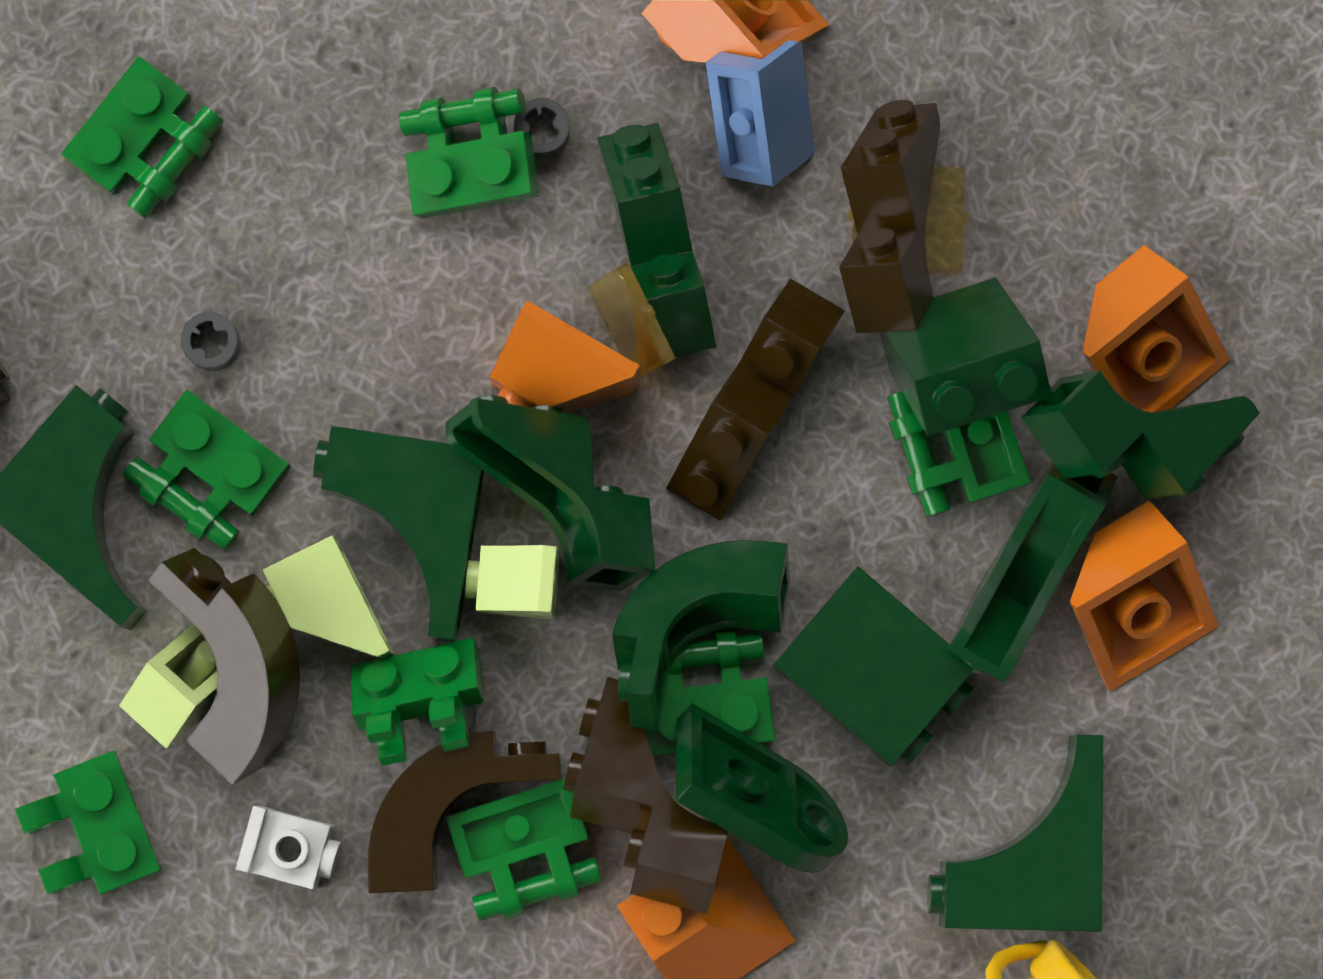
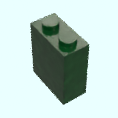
(967, 359)
(876, 669)

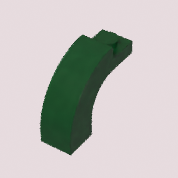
(688, 597)

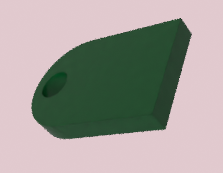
(755, 793)

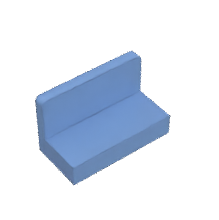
(761, 114)

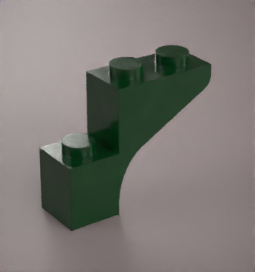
(658, 234)
(1164, 452)
(550, 466)
(1028, 570)

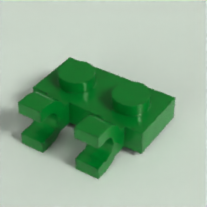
(414, 685)
(105, 824)

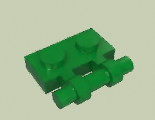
(127, 127)
(472, 172)
(216, 452)
(982, 453)
(734, 701)
(516, 830)

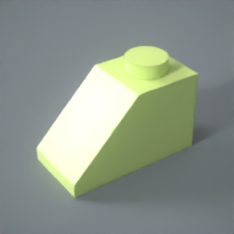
(515, 581)
(326, 598)
(174, 688)

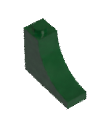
(424, 494)
(57, 498)
(1047, 873)

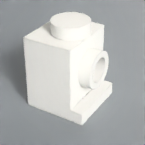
(261, 843)

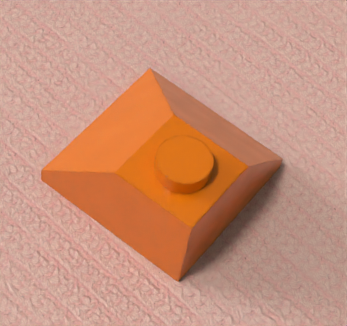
(738, 27)
(1151, 333)
(559, 365)
(1139, 596)
(725, 942)

